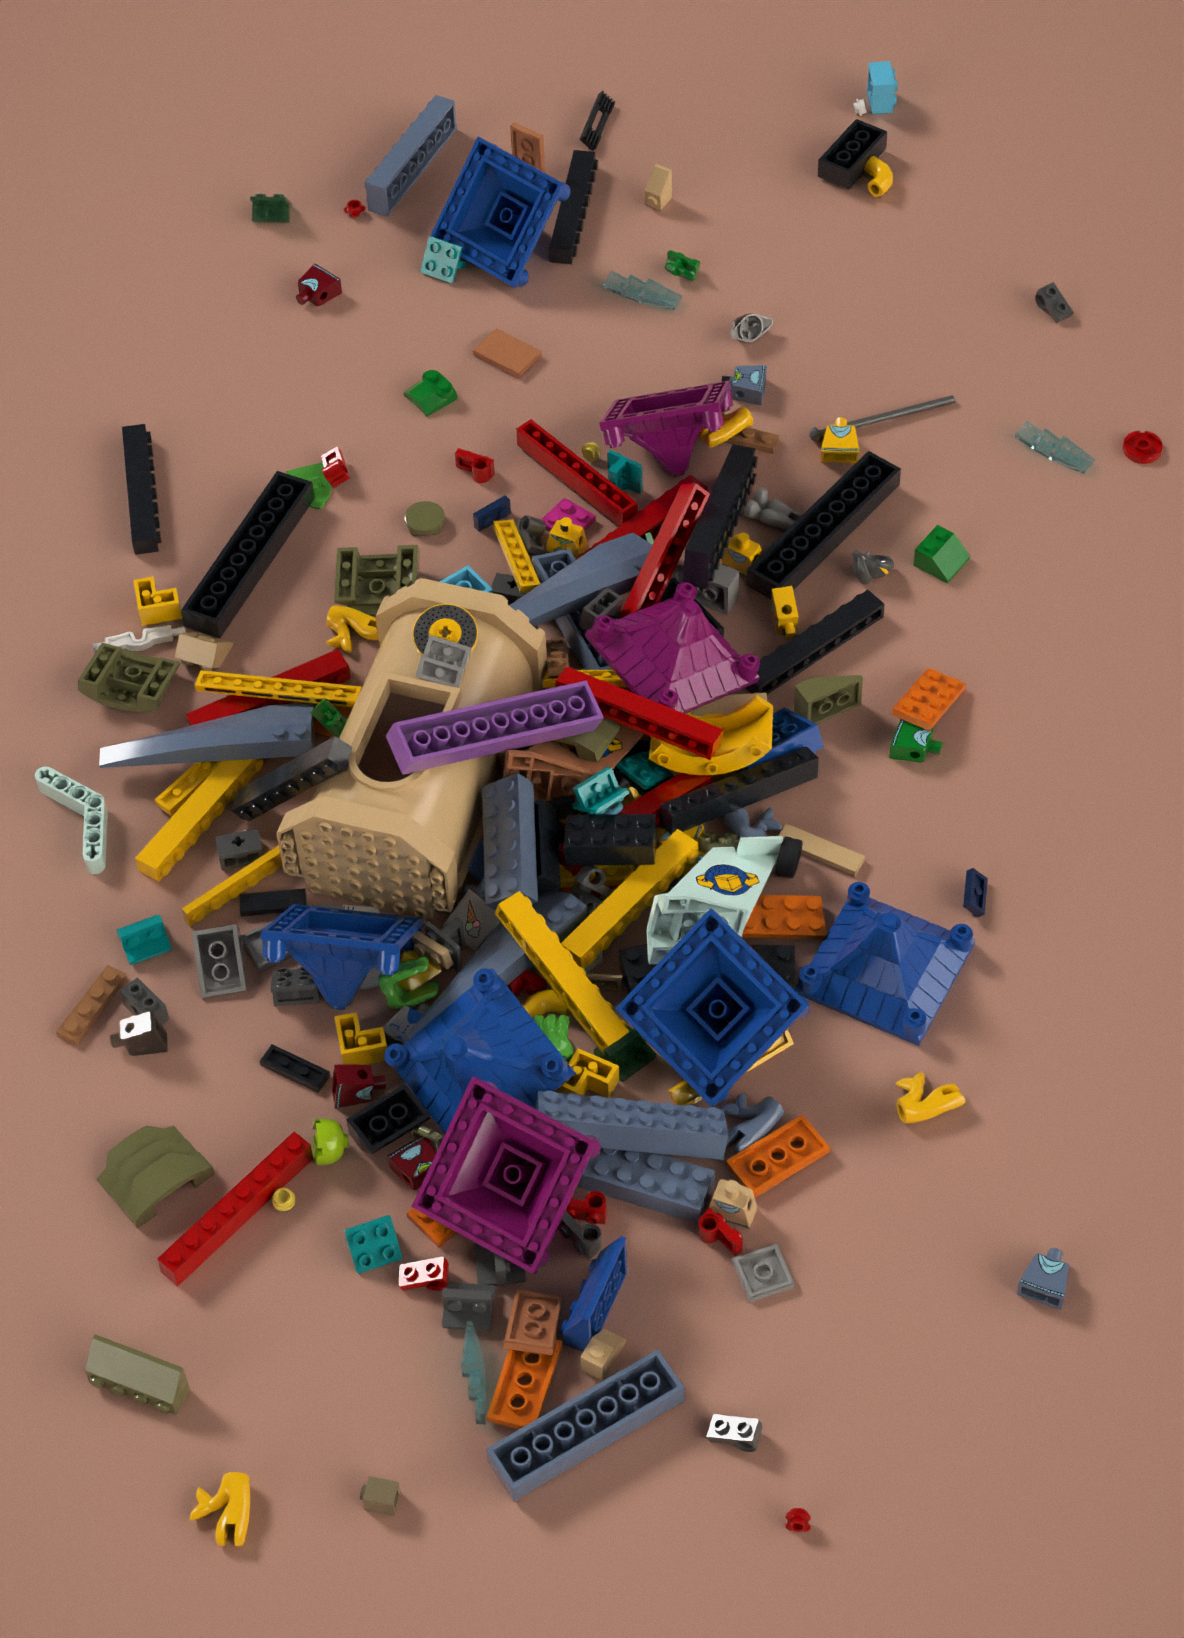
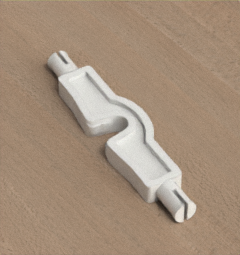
(150, 637)

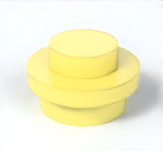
(591, 451)
(283, 1199)

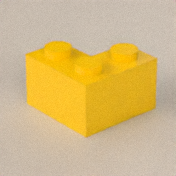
(156, 605)
(359, 1046)
(591, 1074)

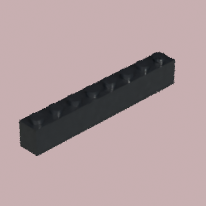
(573, 210)
(140, 489)
(817, 641)
(292, 778)
(739, 790)

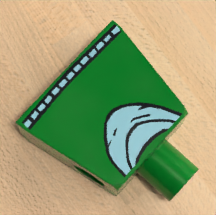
(913, 743)

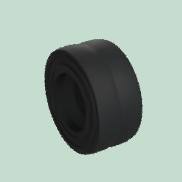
(789, 857)

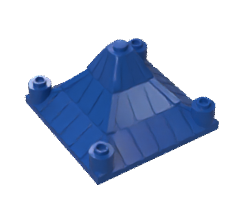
(498, 211)
(339, 946)
(885, 966)
(712, 1007)
(480, 1037)

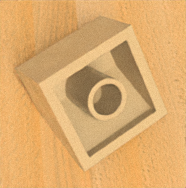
(202, 650)

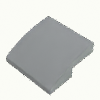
(443, 661)

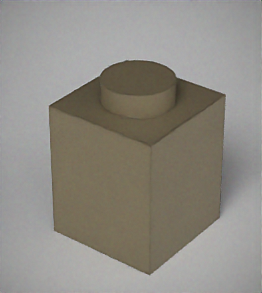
(380, 1495)

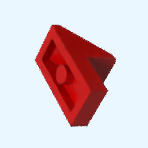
(529, 982)

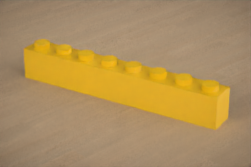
(195, 816)
(631, 899)
(561, 971)

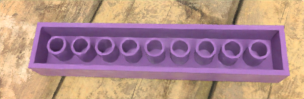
(493, 727)

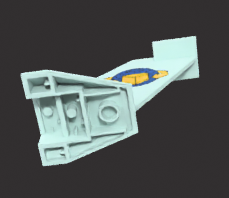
(720, 881)

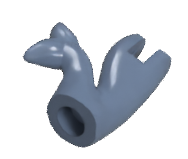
(738, 823)
(760, 1121)

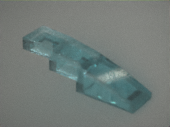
(647, 292)
(1058, 450)
(473, 1367)

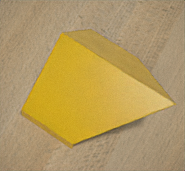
(416, 980)

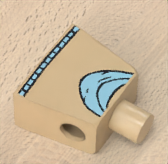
(734, 1203)

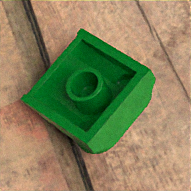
(431, 392)

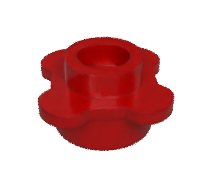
(354, 208)
(798, 1520)

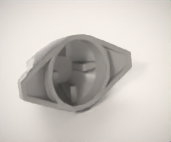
(750, 327)

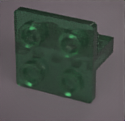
(270, 209)
(629, 1053)

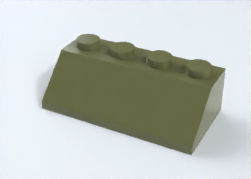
(136, 1375)

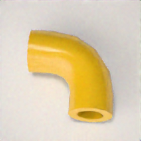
(882, 176)
(544, 1002)

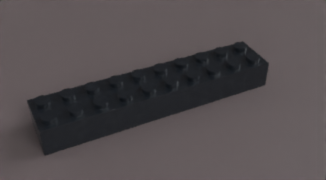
(720, 516)
(824, 525)
(247, 554)

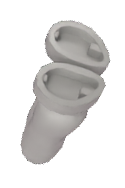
(770, 512)

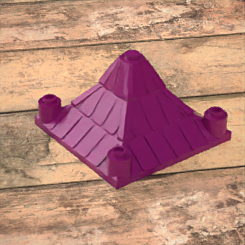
(668, 421)
(673, 653)
(505, 1175)

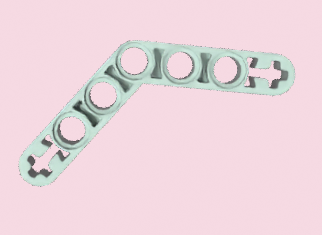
(85, 802)

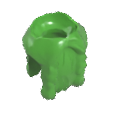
(396, 995)
(557, 1030)

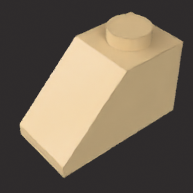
(659, 187)
(601, 1353)

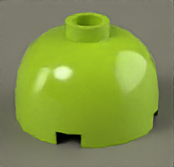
(328, 1141)

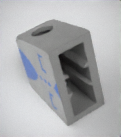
(401, 1024)

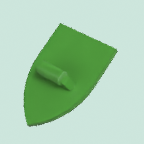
(321, 486)

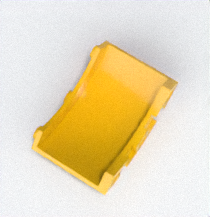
(744, 741)

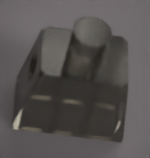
(141, 1035)

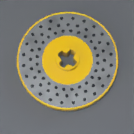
(441, 618)

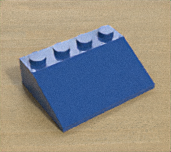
(790, 734)
(596, 1296)

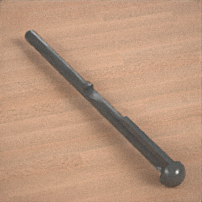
(815, 434)

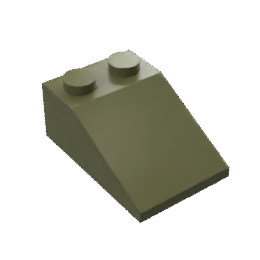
(827, 696)

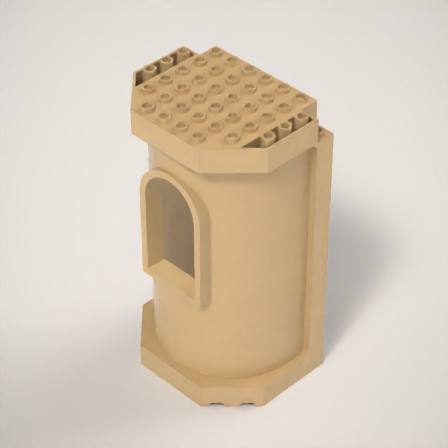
(413, 837)

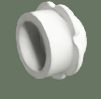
(860, 107)

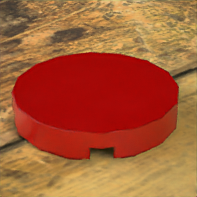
(1142, 447)

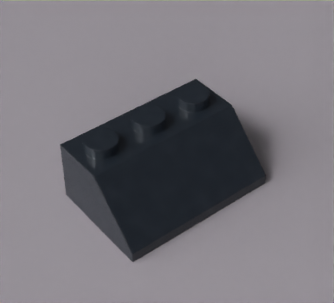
(386, 1120)

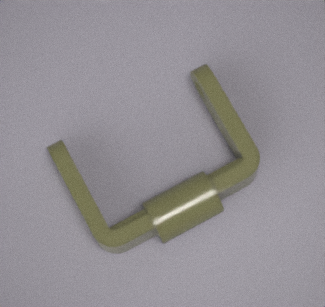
(428, 1133)

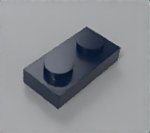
(493, 512)
(975, 892)

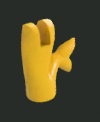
(733, 424)
(341, 616)
(937, 1102)
(234, 1491)

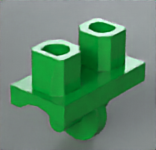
(682, 265)
(329, 717)

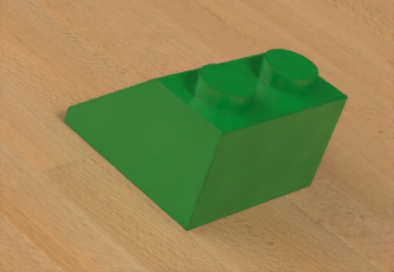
(941, 554)

